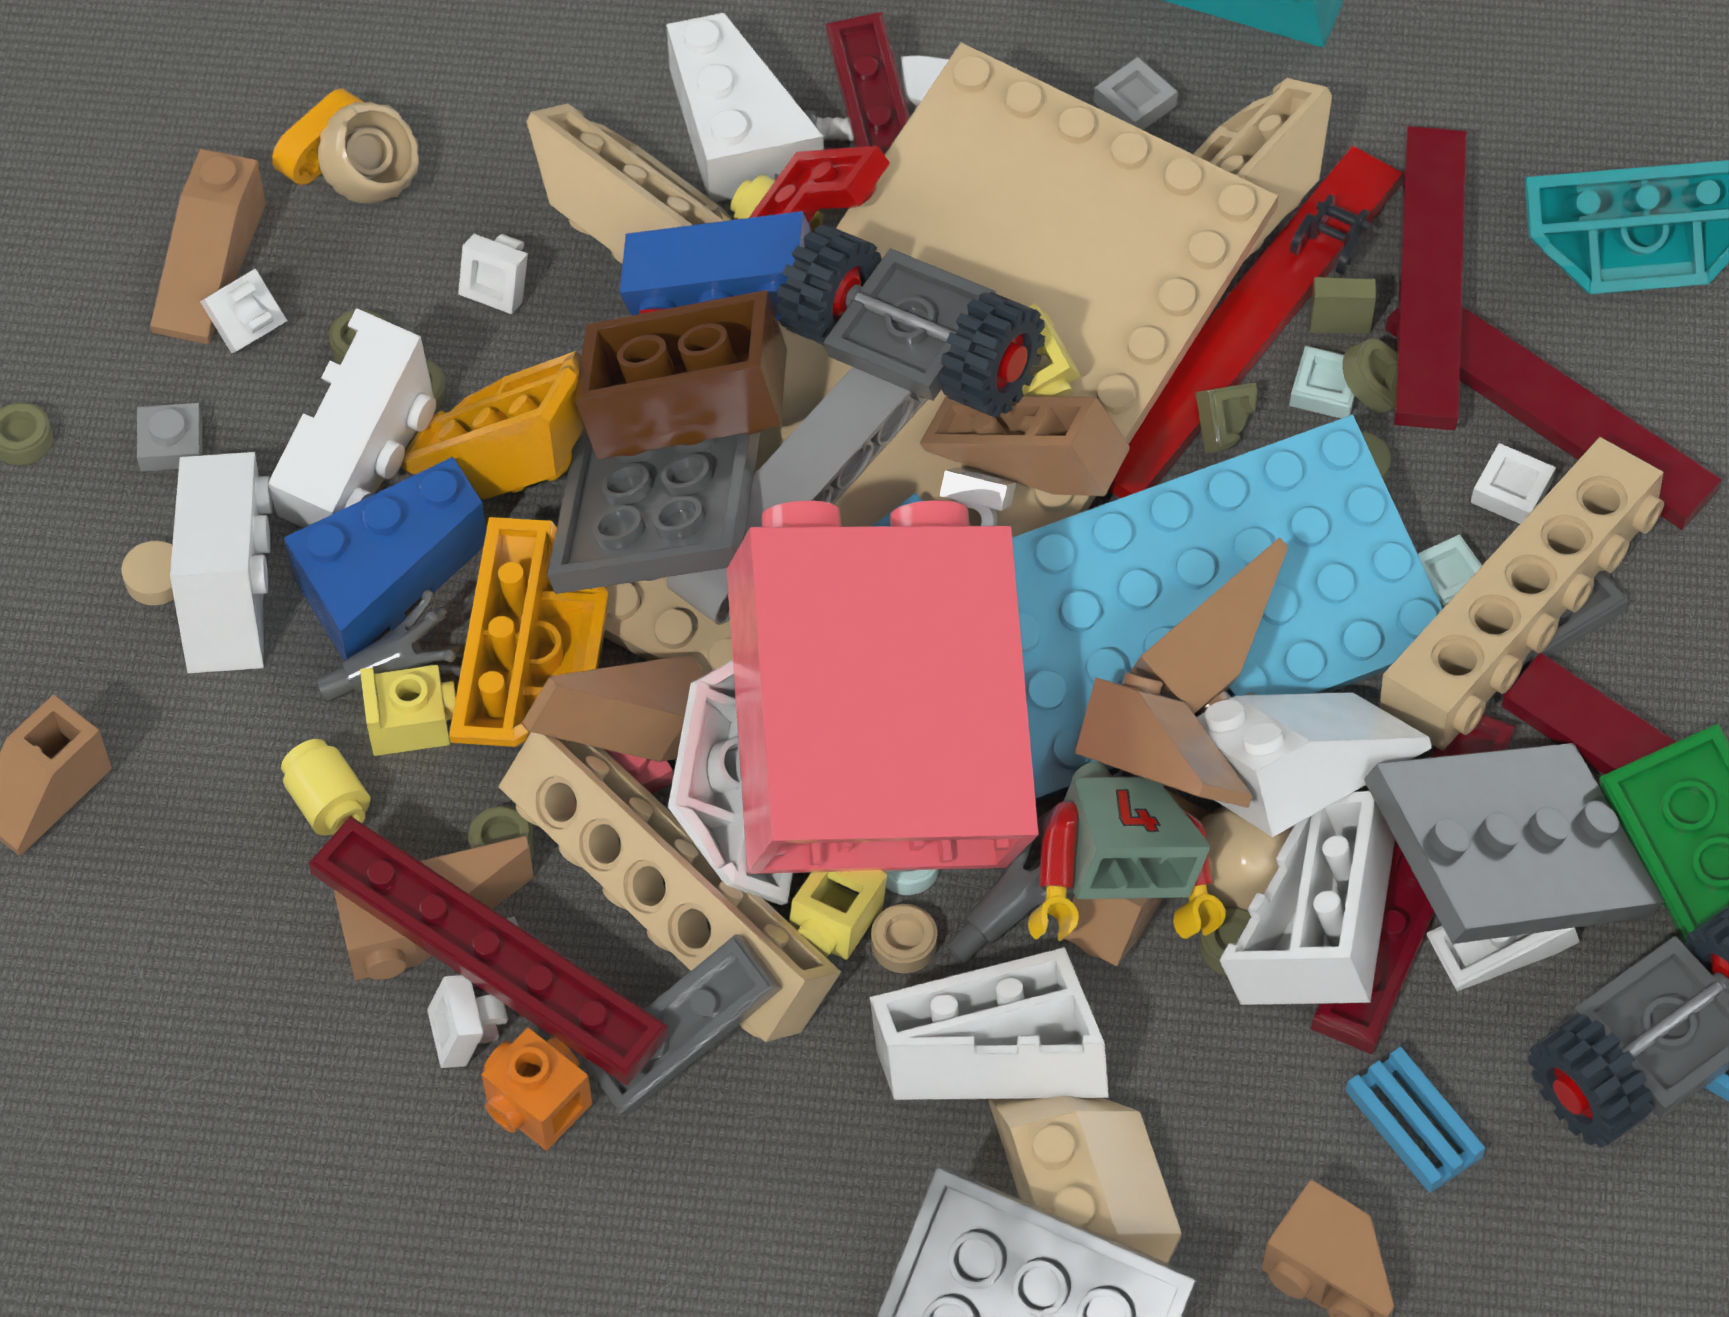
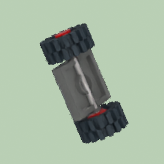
(910, 322)
(1642, 1038)

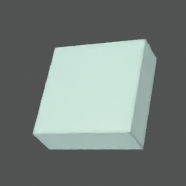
(1322, 384)
(1449, 567)

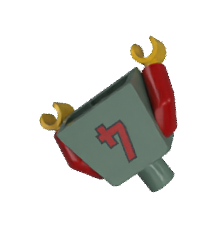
(1124, 843)

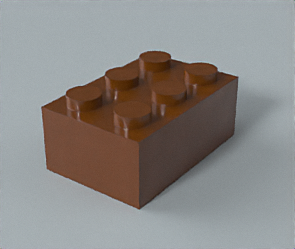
(682, 375)

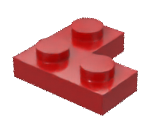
(824, 181)

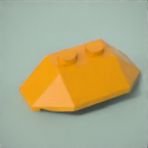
(507, 431)
(520, 634)

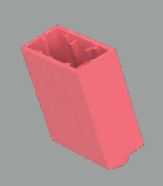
(879, 692)

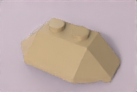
(1275, 144)
(610, 182)
(1089, 1167)

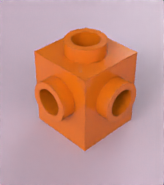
(535, 1087)

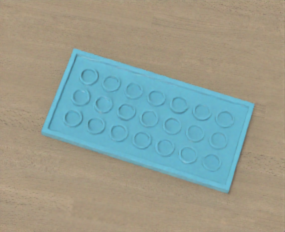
(1132, 569)

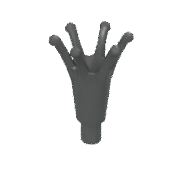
(394, 652)
(1000, 908)

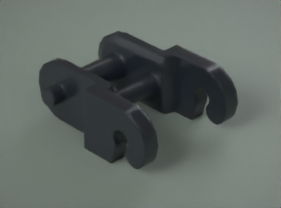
(1313, 225)

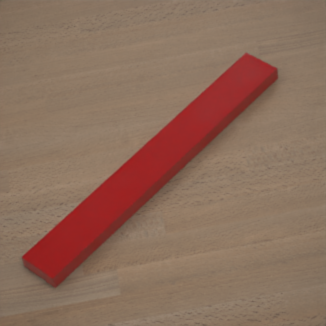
(1251, 319)

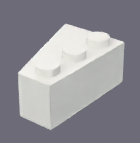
(733, 106)
(361, 426)
(220, 561)
(1322, 913)
(992, 1034)

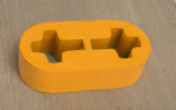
(298, 148)

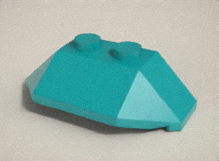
(1633, 225)

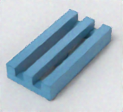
(1433, 1103)

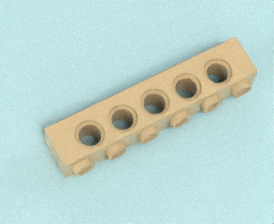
(1521, 593)
(657, 847)

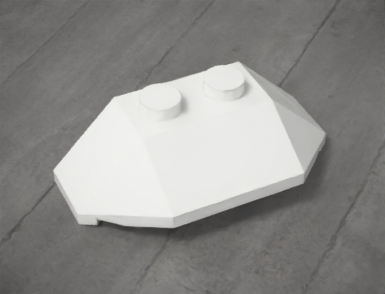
(709, 790)

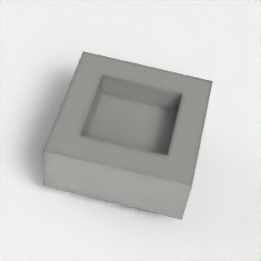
(1136, 95)
(167, 435)

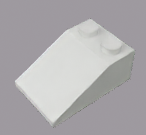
(1304, 750)

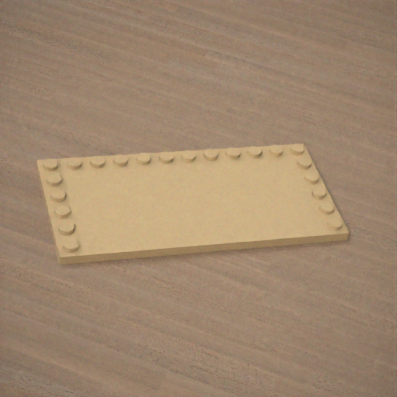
(1046, 209)

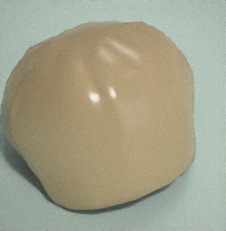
(368, 153)
(1240, 857)

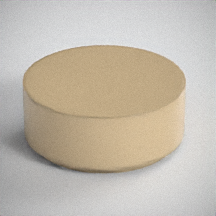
(148, 573)
(904, 938)

